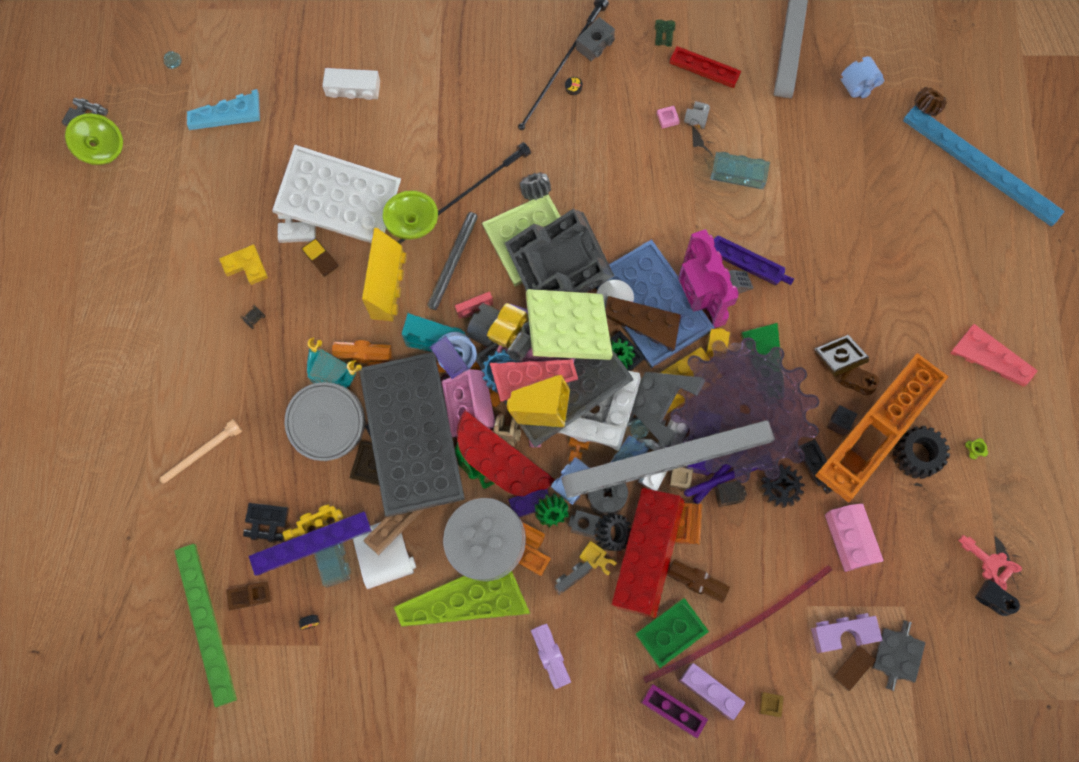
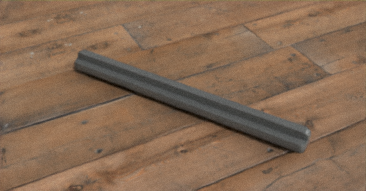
(452, 261)

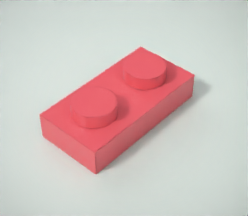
(470, 306)

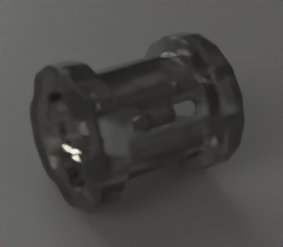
(253, 317)

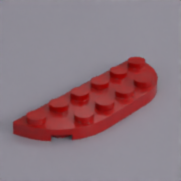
(499, 459)

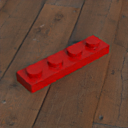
(705, 67)

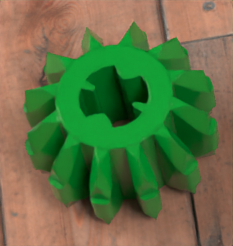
(627, 354)
(551, 510)

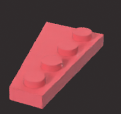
(993, 356)
(514, 375)

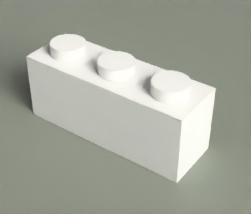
(351, 83)

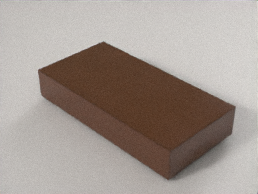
(854, 668)

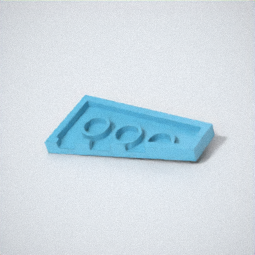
(235, 111)

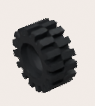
(604, 532)

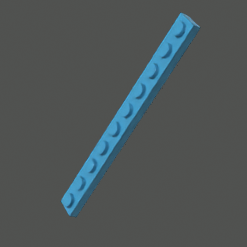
(984, 166)

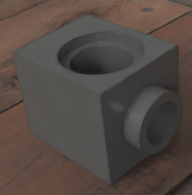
(587, 532)

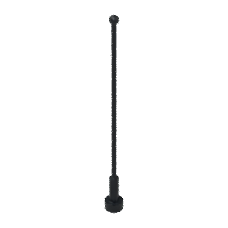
(600, 5)
(523, 150)

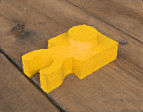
(595, 557)

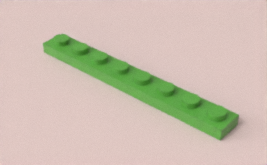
(205, 626)

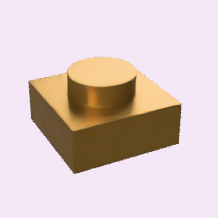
(771, 704)

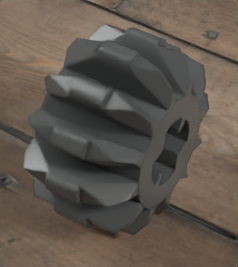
(535, 186)

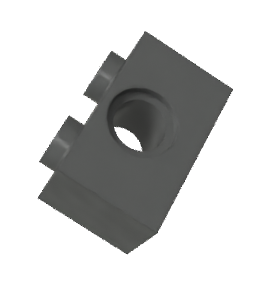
(599, 31)

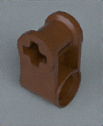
(857, 380)

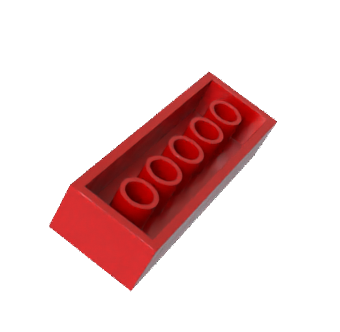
(648, 553)

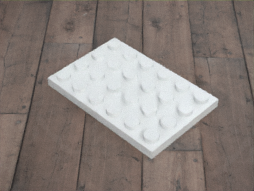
(334, 194)

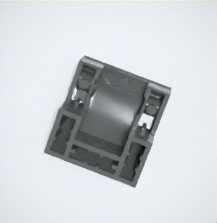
(560, 255)

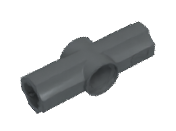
(521, 344)

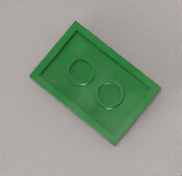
(672, 633)

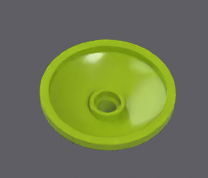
(96, 130)
(410, 207)

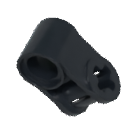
(995, 597)

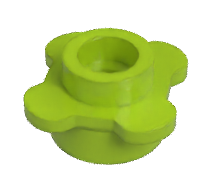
(980, 444)

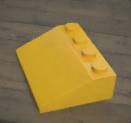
(383, 277)

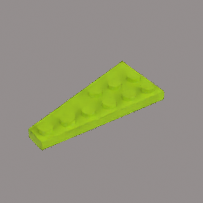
(463, 601)

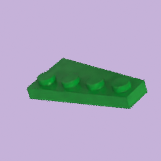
(764, 337)

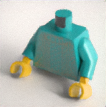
(327, 368)

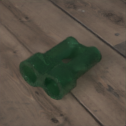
(664, 27)

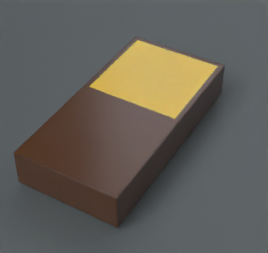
(320, 257)

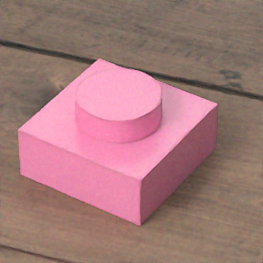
(667, 117)

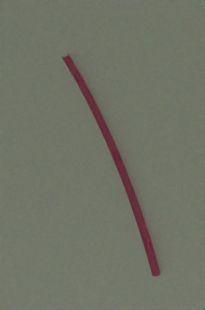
(740, 630)

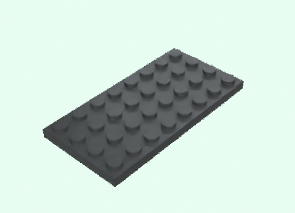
(411, 434)

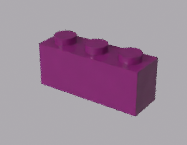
(674, 711)

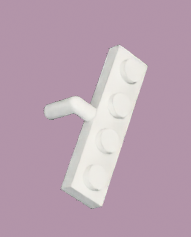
(653, 482)

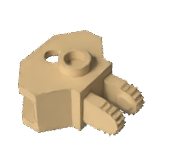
(508, 433)

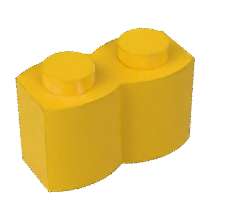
(507, 325)

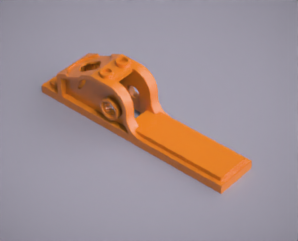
(891, 415)

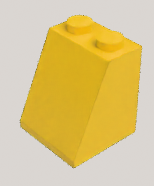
(541, 403)

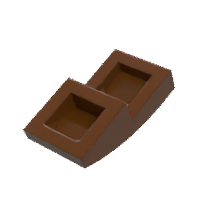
(248, 596)

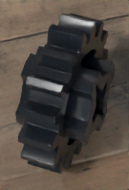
(782, 498)

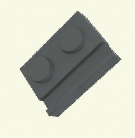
(579, 571)

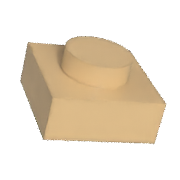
(681, 478)

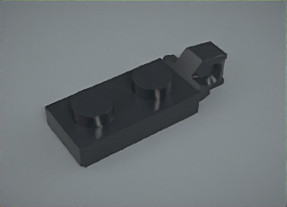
(814, 461)

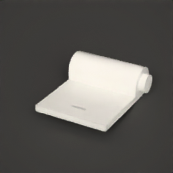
(386, 567)

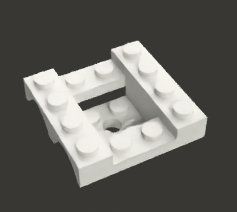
(610, 422)

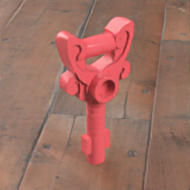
(991, 563)

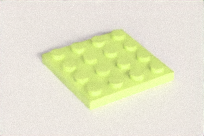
(514, 221)
(568, 325)

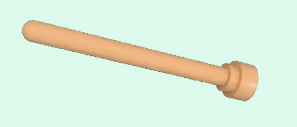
(231, 429)

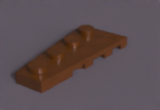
(645, 320)

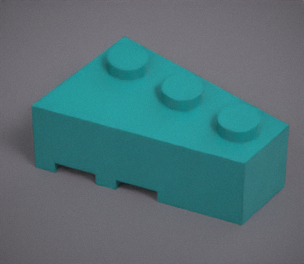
(422, 333)

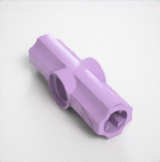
(550, 656)

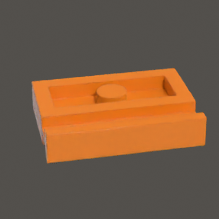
(690, 524)

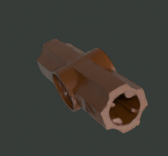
(698, 581)

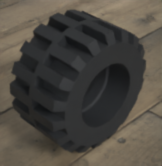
(932, 442)

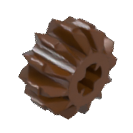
(930, 101)

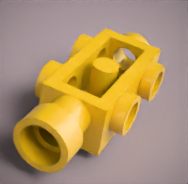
(317, 520)

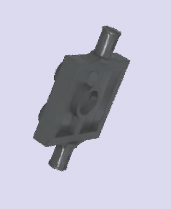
(899, 655)

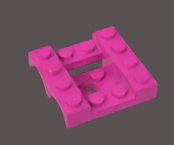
(706, 279)

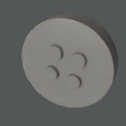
(324, 421)
(484, 539)

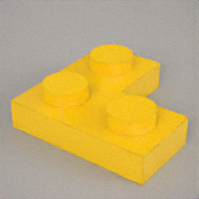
(247, 260)

